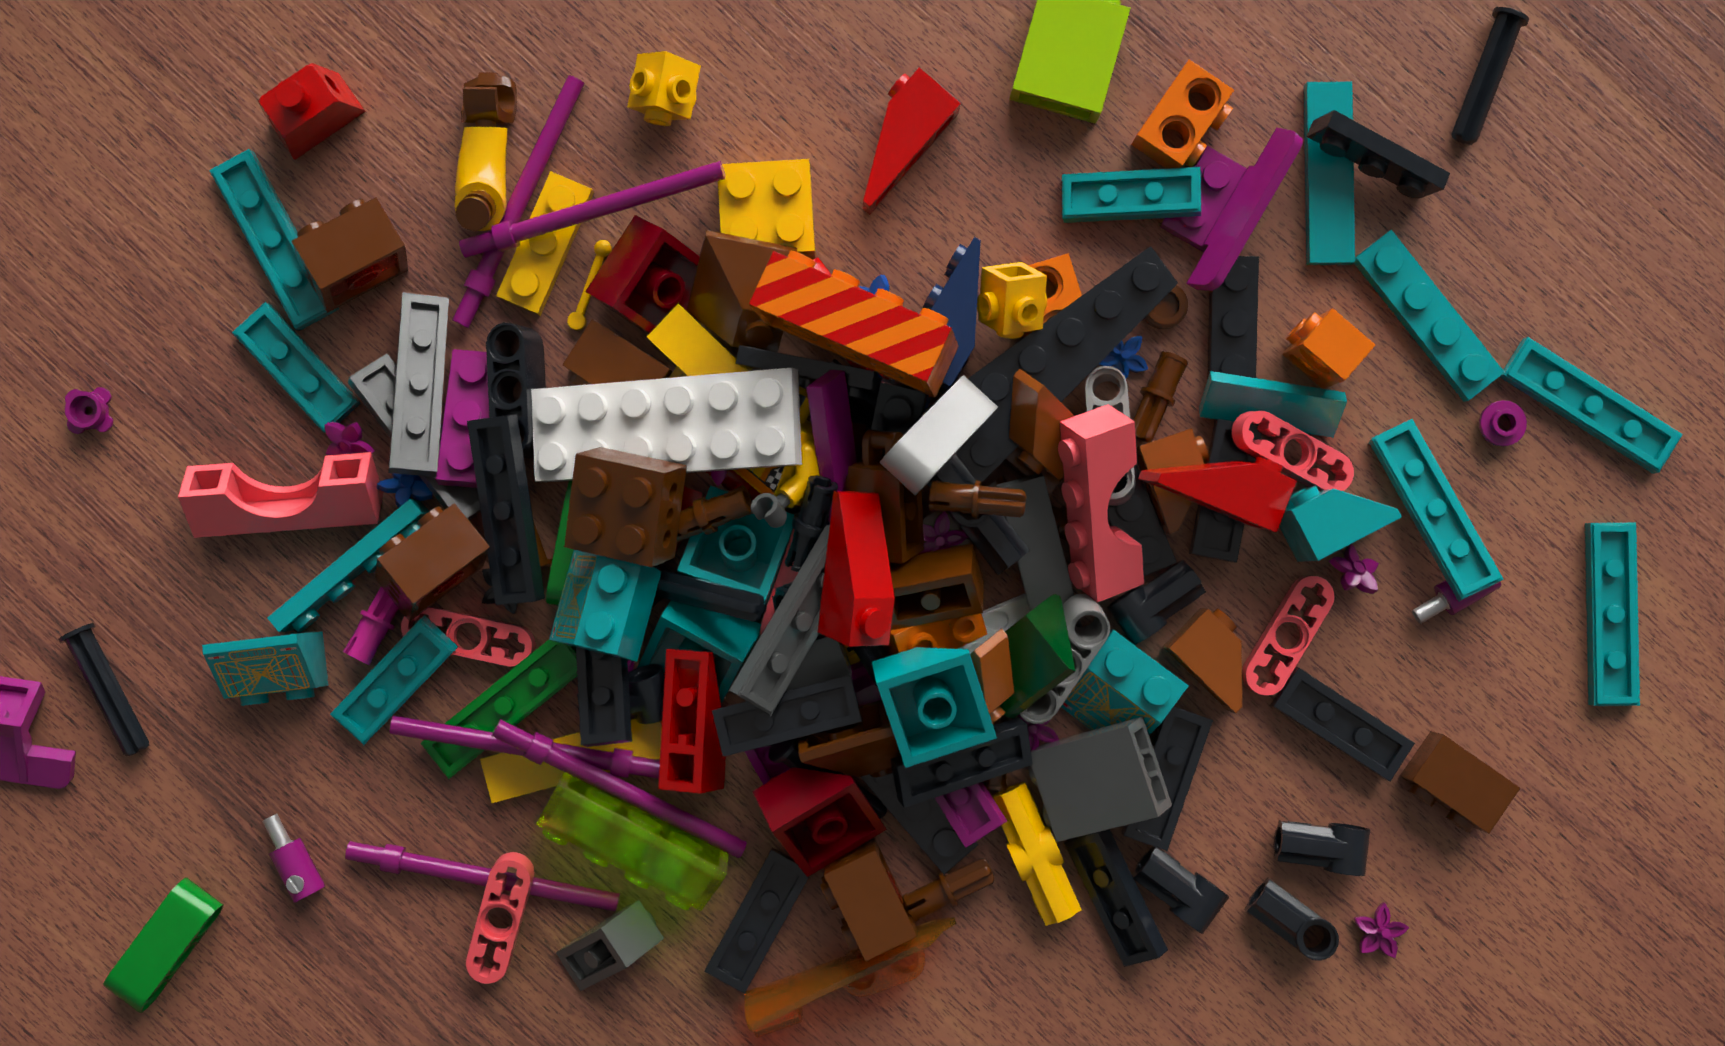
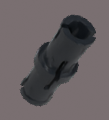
(810, 520)

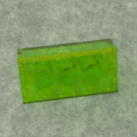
(634, 842)

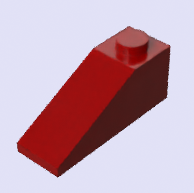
(912, 123)
(1237, 489)
(857, 573)
(689, 739)

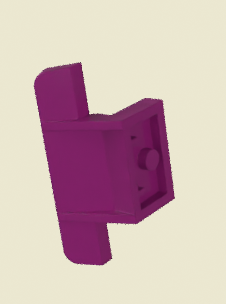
(1231, 205)
(18, 757)

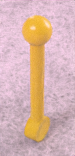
(577, 320)

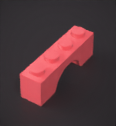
(1095, 455)
(228, 502)

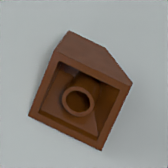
(725, 284)
(854, 748)

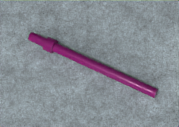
(508, 235)
(481, 281)
(540, 749)
(619, 762)
(395, 859)

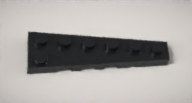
(1064, 351)

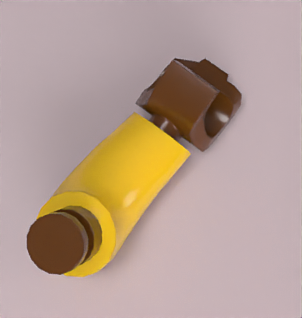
(482, 155)

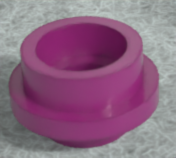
(1489, 423)

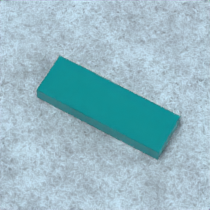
(1131, 195)
(296, 366)
(1304, 407)
(394, 680)

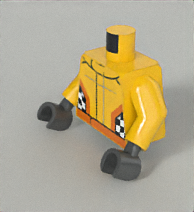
(784, 485)

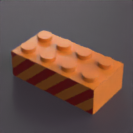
(854, 322)

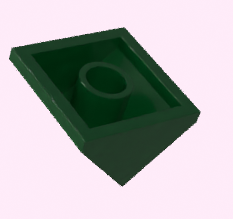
(1038, 655)

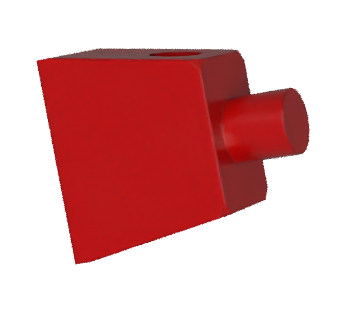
(309, 108)

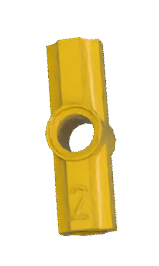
(1036, 855)

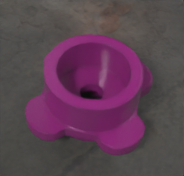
(76, 406)

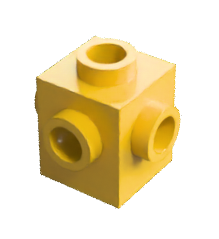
(663, 87)
(1012, 299)

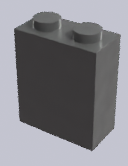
(1099, 780)

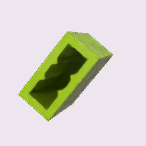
(1070, 56)

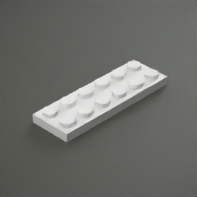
(685, 420)

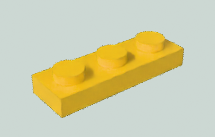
(542, 257)

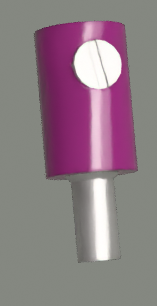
(1447, 601)
(292, 861)

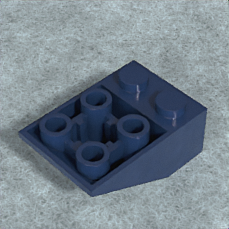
(959, 304)

